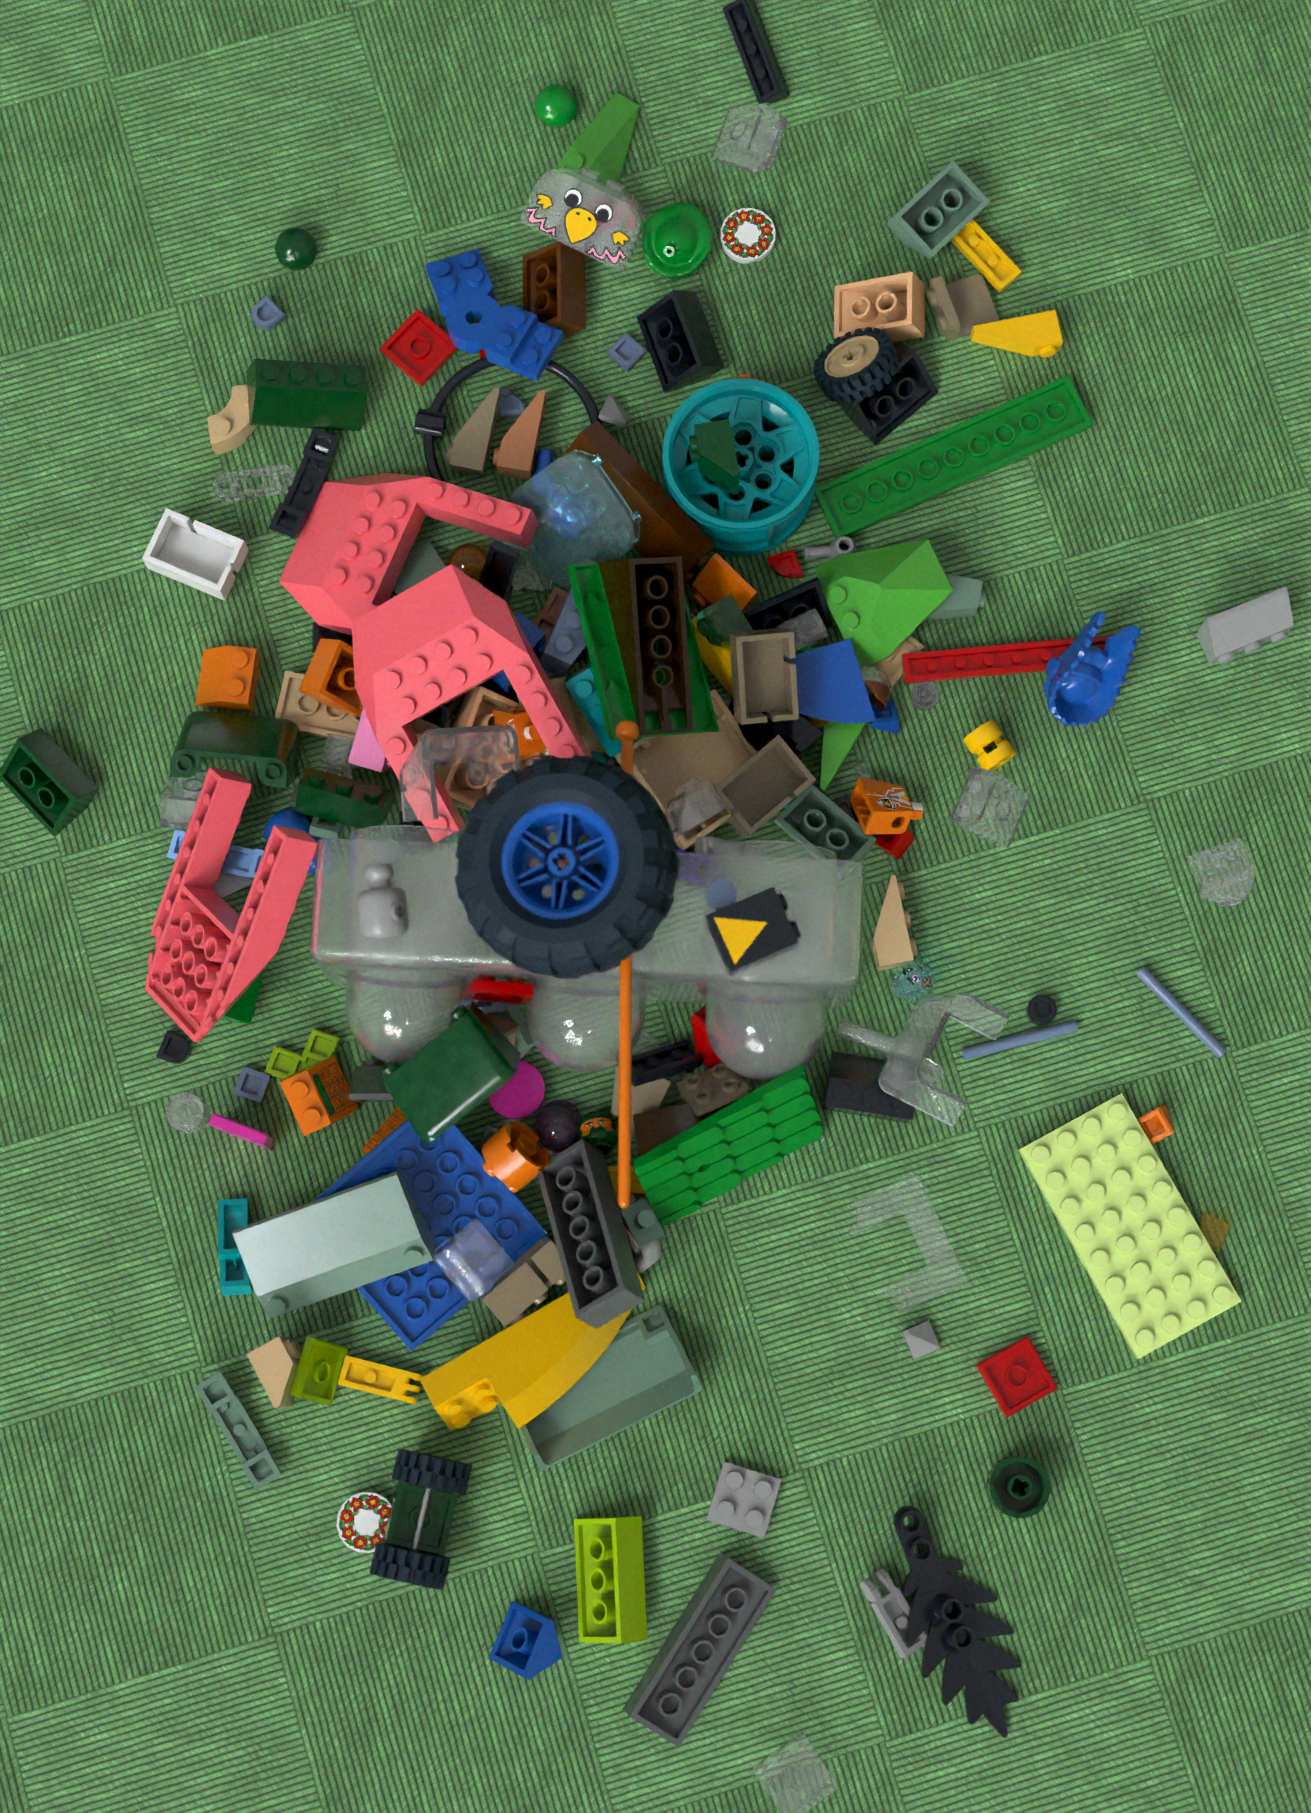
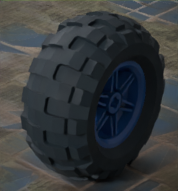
(619, 904)

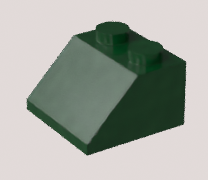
(715, 454)

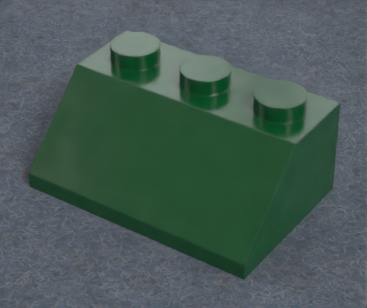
(47, 781)
(342, 799)

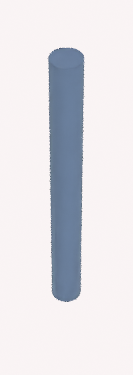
(1181, 1012)
(1019, 1040)

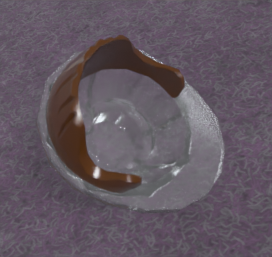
(876, 684)

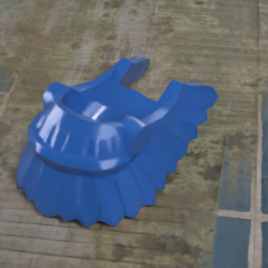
(1085, 678)

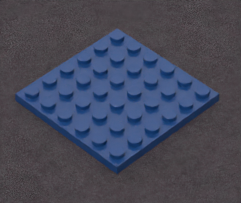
(450, 1193)

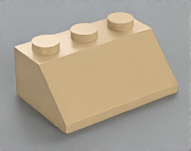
(276, 1367)

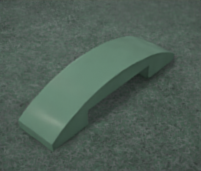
(239, 1430)

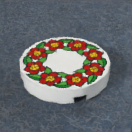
(747, 235)
(363, 1521)

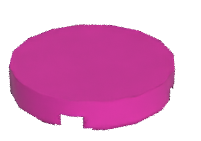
(521, 1094)

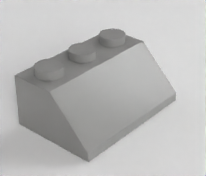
(1246, 627)

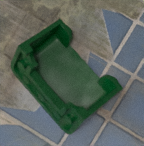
(239, 737)
(451, 1072)

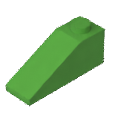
(836, 746)

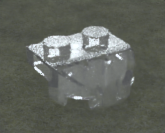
(1223, 872)

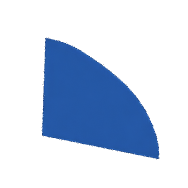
(832, 684)

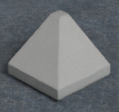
(614, 412)
(921, 1340)

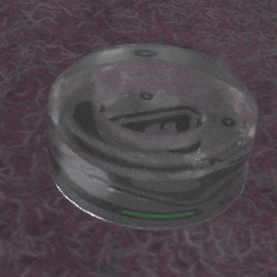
(925, 695)

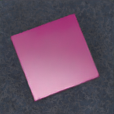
(242, 1131)

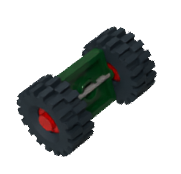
(420, 1519)

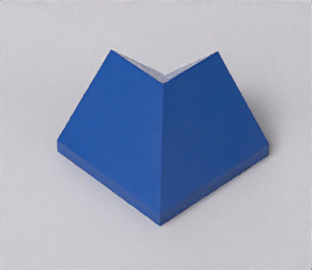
(526, 1642)

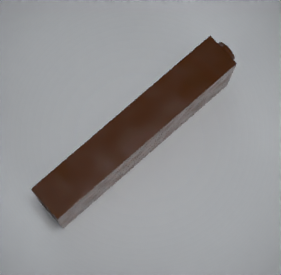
(664, 525)

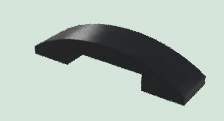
(308, 481)

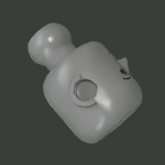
(382, 907)

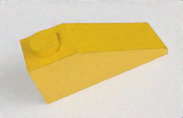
(1024, 335)

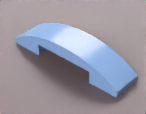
(238, 861)

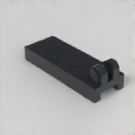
(663, 1062)

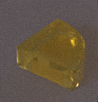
(1213, 1231)

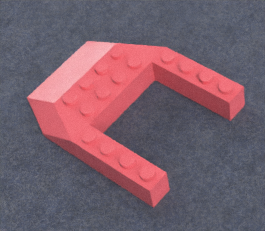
(366, 531)
(438, 646)
(203, 946)

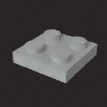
(743, 1499)

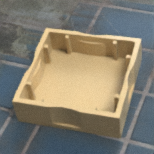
(673, 760)

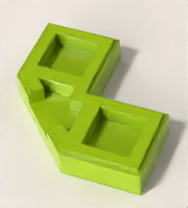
(318, 1048)

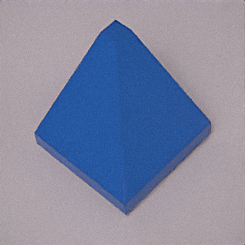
(886, 718)

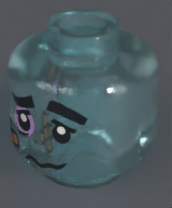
(913, 981)

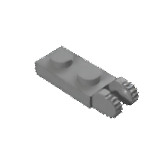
(892, 1612)

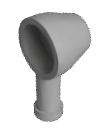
(830, 551)

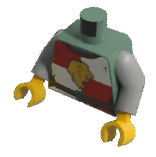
(642, 1232)

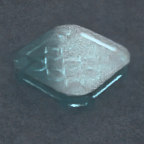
(576, 515)

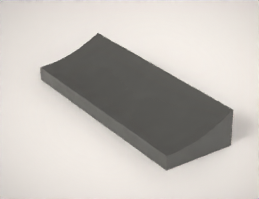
(699, 1649)

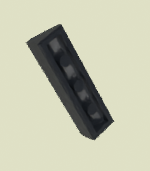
(756, 51)

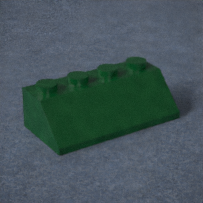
(306, 394)

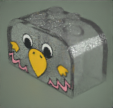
(587, 214)

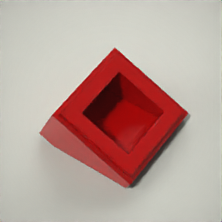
(894, 843)

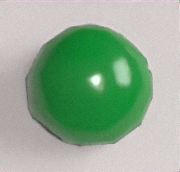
(555, 106)

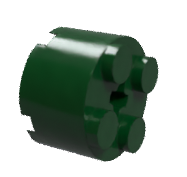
(1033, 1495)

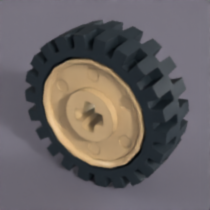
(856, 365)

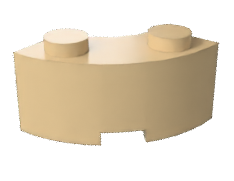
(231, 424)

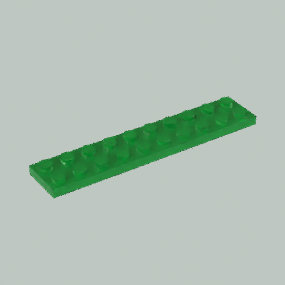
(952, 458)

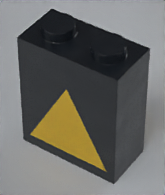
(753, 930)

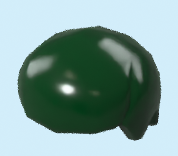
(295, 248)

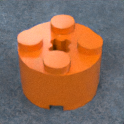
(514, 1155)

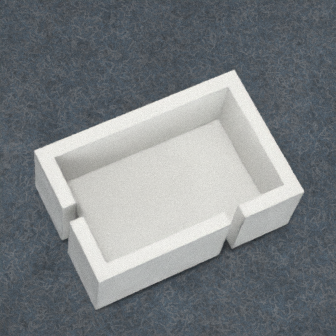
(195, 559)

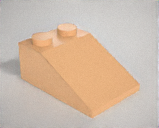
(885, 303)

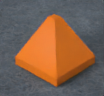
(1157, 1124)

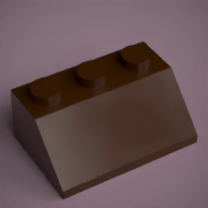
(556, 287)

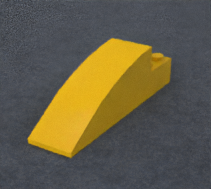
(520, 1366)

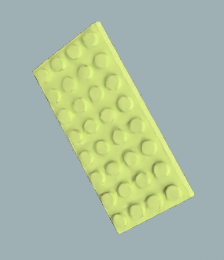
(1129, 1226)

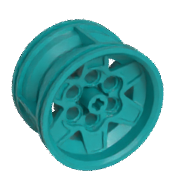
(792, 436)

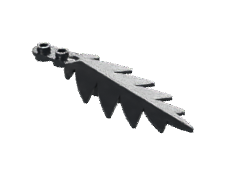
(954, 1627)

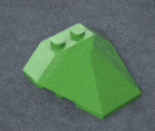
(883, 595)

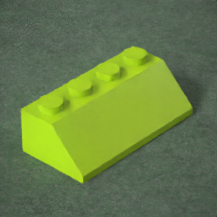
(610, 1579)

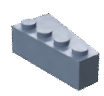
(566, 639)

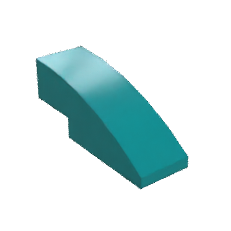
(233, 1274)

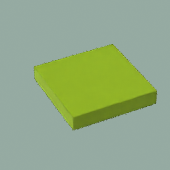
(318, 1371)

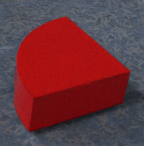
(786, 565)

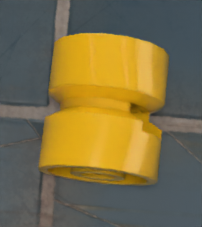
(984, 738)

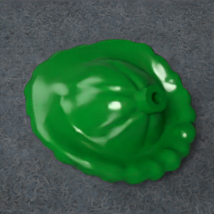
(676, 240)

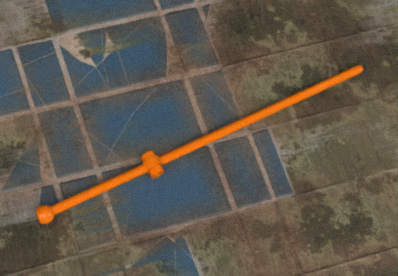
(626, 733)

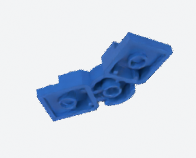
(507, 334)

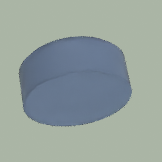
(721, 893)

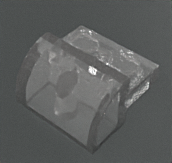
(472, 1260)

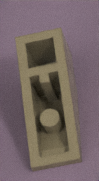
(474, 440)

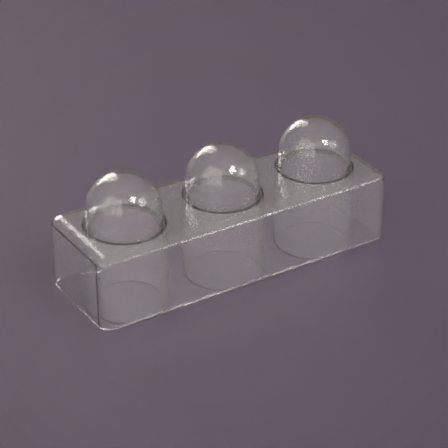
(754, 1020)

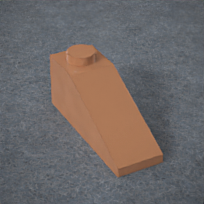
(520, 443)

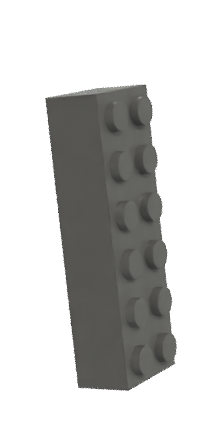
(590, 1235)

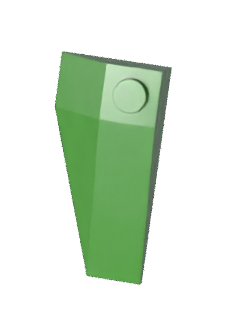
(605, 140)

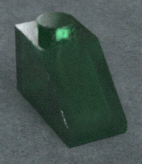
(719, 620)

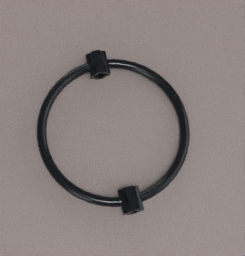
(433, 423)

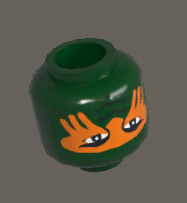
(599, 1131)

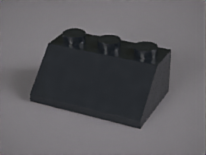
(680, 340)
(896, 401)
(789, 605)
(856, 1091)

